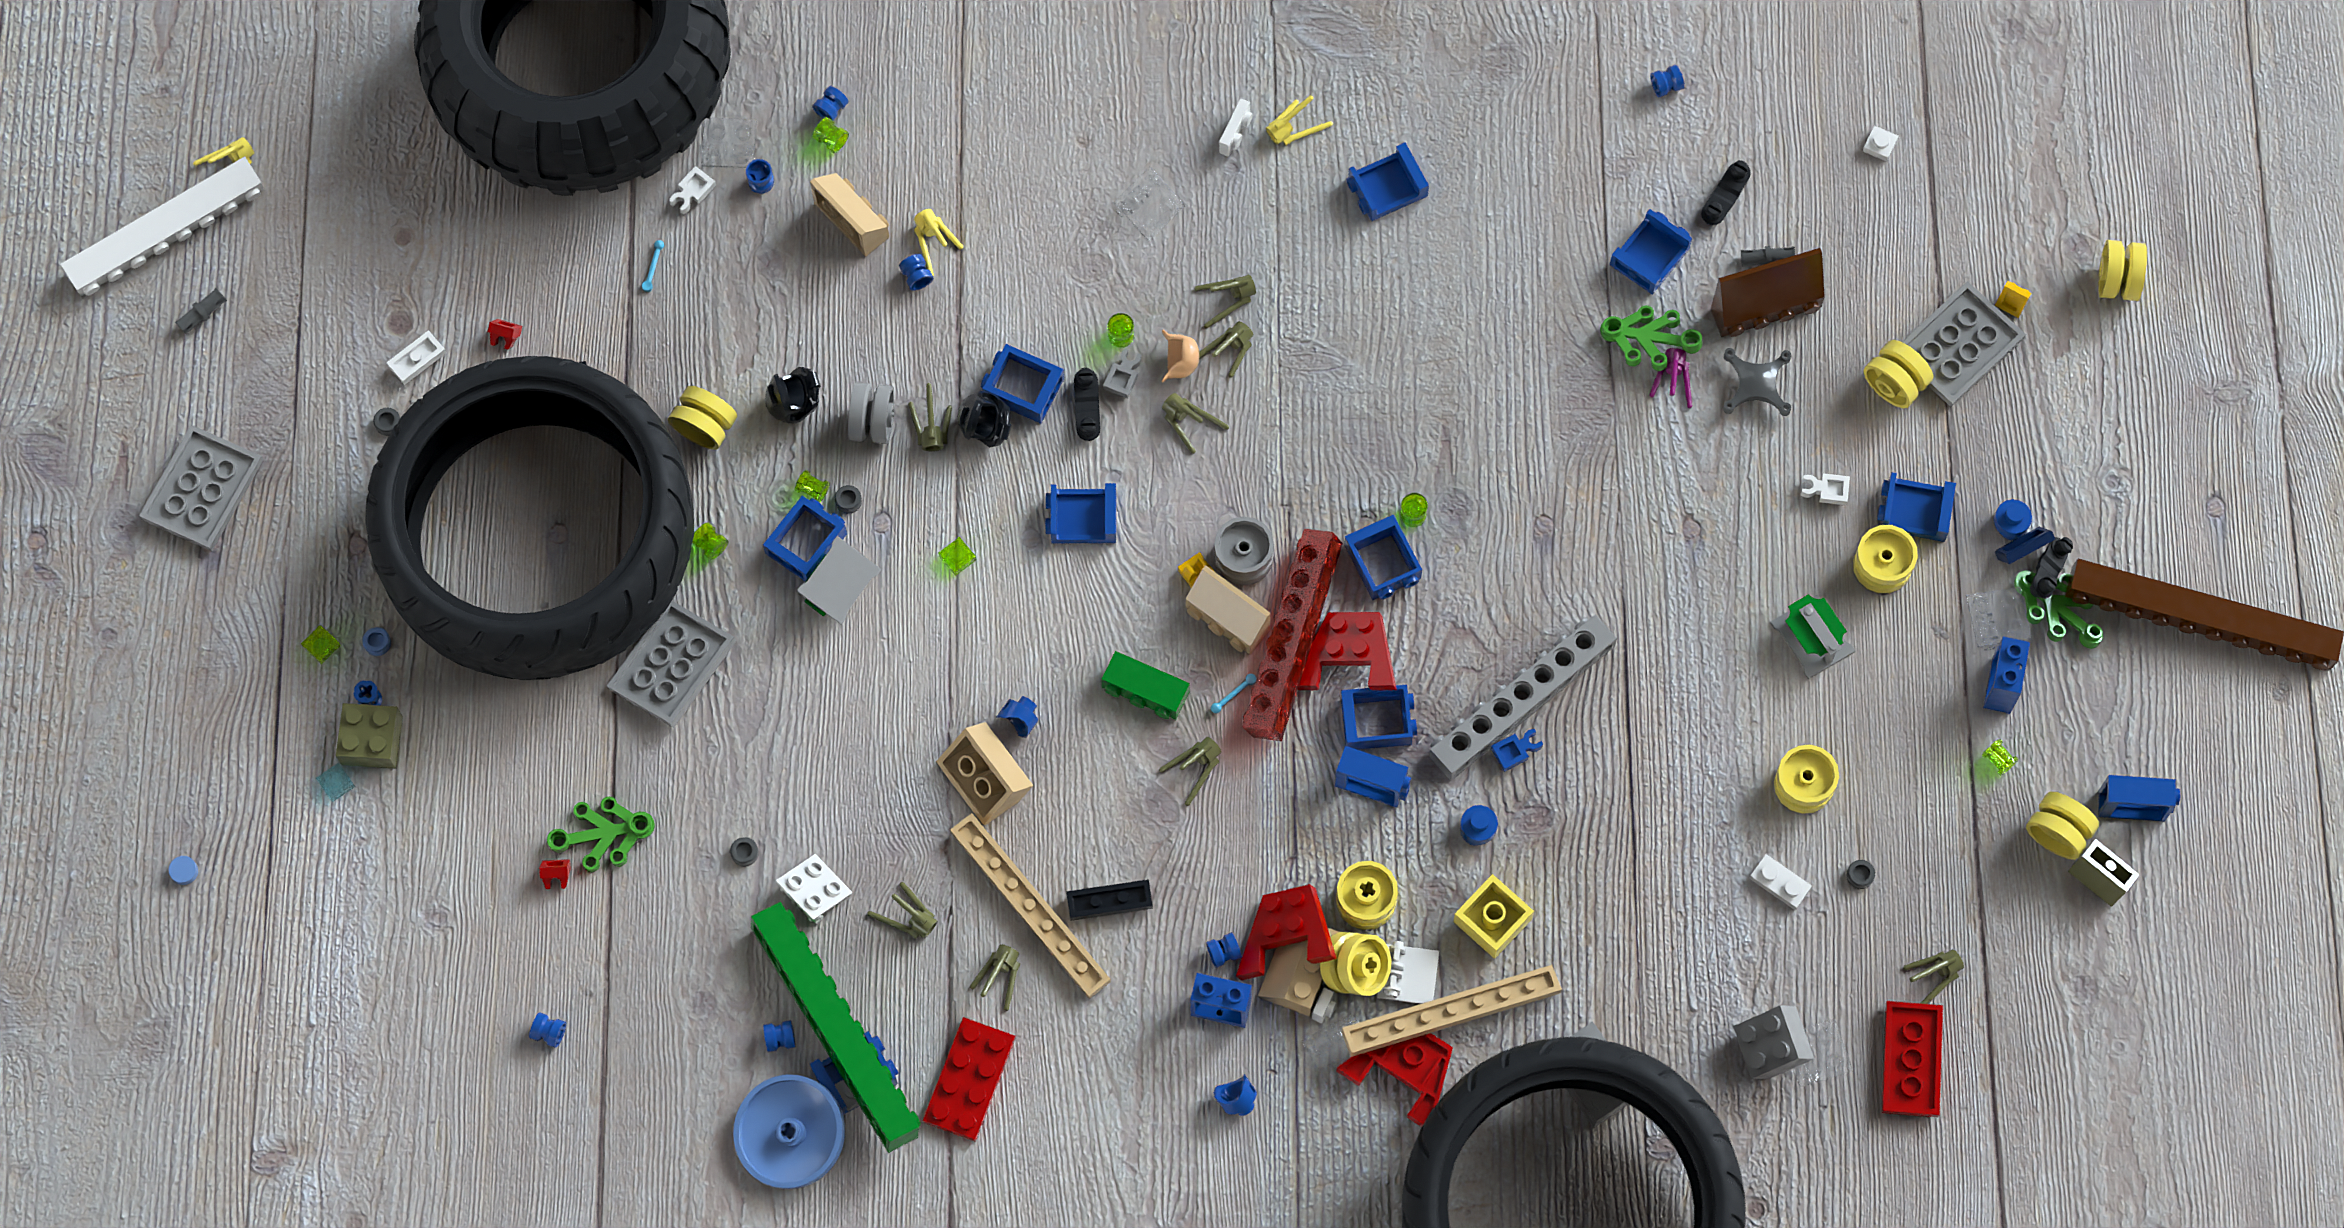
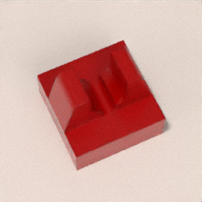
(506, 329)
(555, 869)

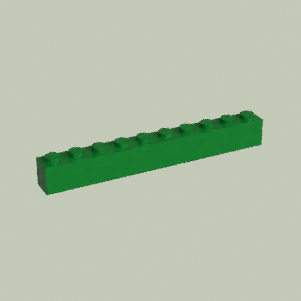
(835, 1027)

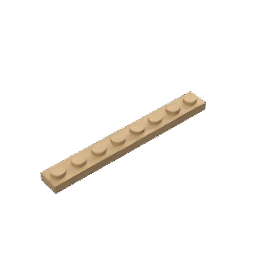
(1030, 906)
(1451, 1010)

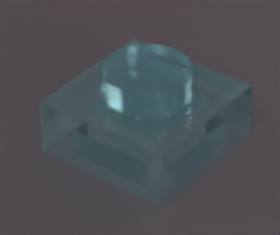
(335, 782)

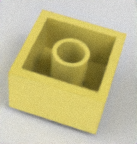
(1493, 916)

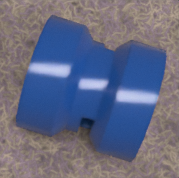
(1665, 81)
(830, 103)
(756, 171)
(916, 272)
(1230, 949)
(548, 1030)
(779, 1036)

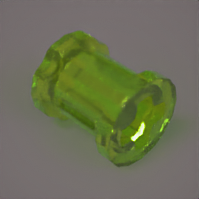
(812, 486)
(2000, 757)

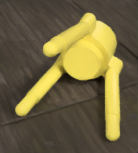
(1280, 128)
(235, 151)
(930, 225)

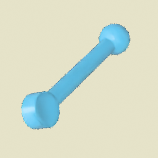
(647, 285)
(1250, 680)

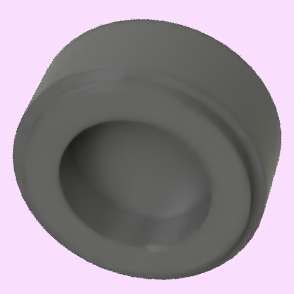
(385, 420)
(848, 499)
(744, 851)
(1860, 874)

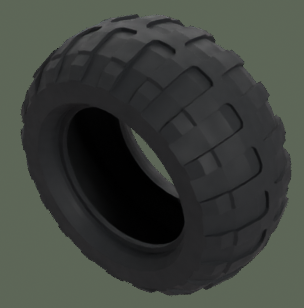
(579, 138)

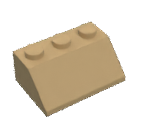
(849, 212)
(1228, 611)
(984, 772)
(1293, 979)

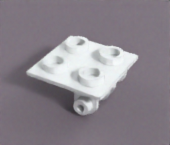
(813, 888)
(1411, 974)

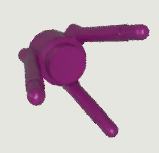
(1675, 366)

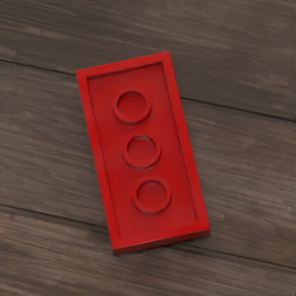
(1912, 1059)
(969, 1079)

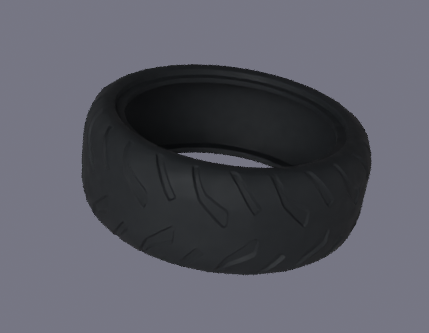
(490, 402)
(1583, 1065)

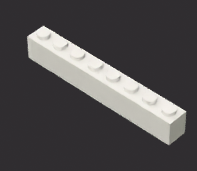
(162, 227)

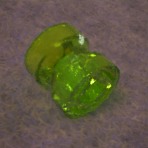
(829, 134)
(1120, 324)
(1414, 504)
(709, 541)

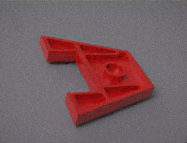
(1350, 641)
(1284, 920)
(1415, 1062)

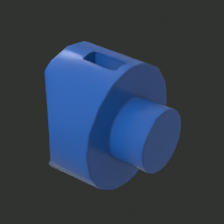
(2012, 519)
(1020, 715)
(1478, 825)
(1236, 1096)

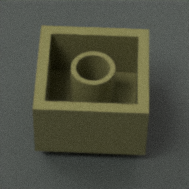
(369, 735)

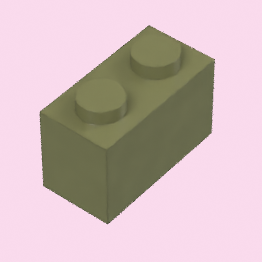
(2103, 872)

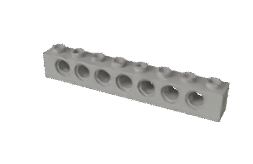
(1454, 762)

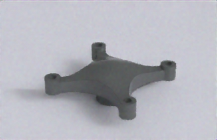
(1757, 382)

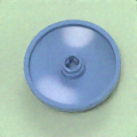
(789, 1131)

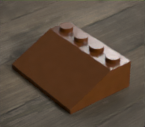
(1769, 293)

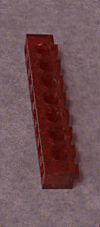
(1303, 623)

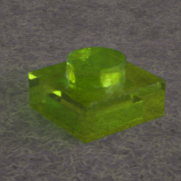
(957, 556)
(320, 644)

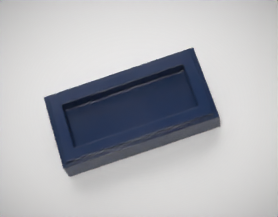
(2024, 545)

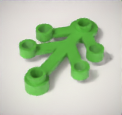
(1648, 334)
(2055, 606)
(604, 833)

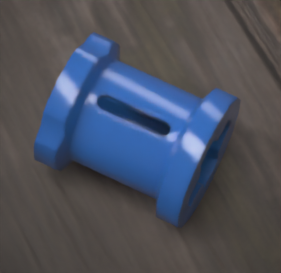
(370, 688)

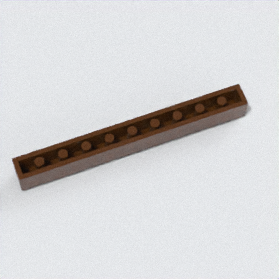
(2204, 614)

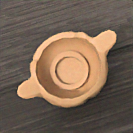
(1182, 356)

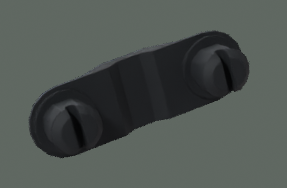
(1726, 193)
(1087, 404)
(2049, 567)

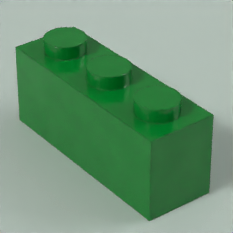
(1145, 686)

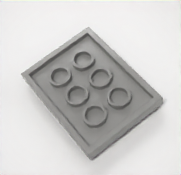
(1963, 342)
(201, 487)
(671, 664)

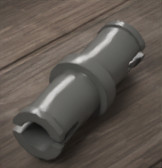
(1765, 255)
(201, 311)

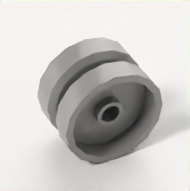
(870, 414)
(1244, 550)

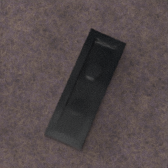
(1109, 900)

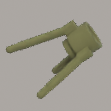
(1240, 287)
(1236, 337)
(1179, 408)
(931, 438)
(1203, 753)
(921, 920)
(1003, 961)
(1944, 963)

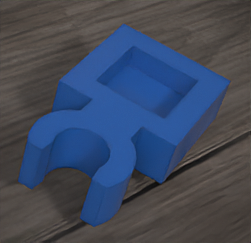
(1513, 751)

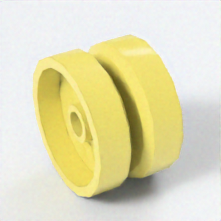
(2122, 270)
(1898, 374)
(702, 417)
(1885, 559)
(1802, 764)
(2062, 825)
(1370, 879)
(1360, 965)

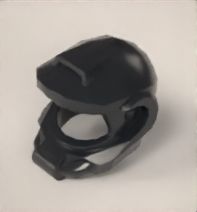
(793, 396)
(984, 418)

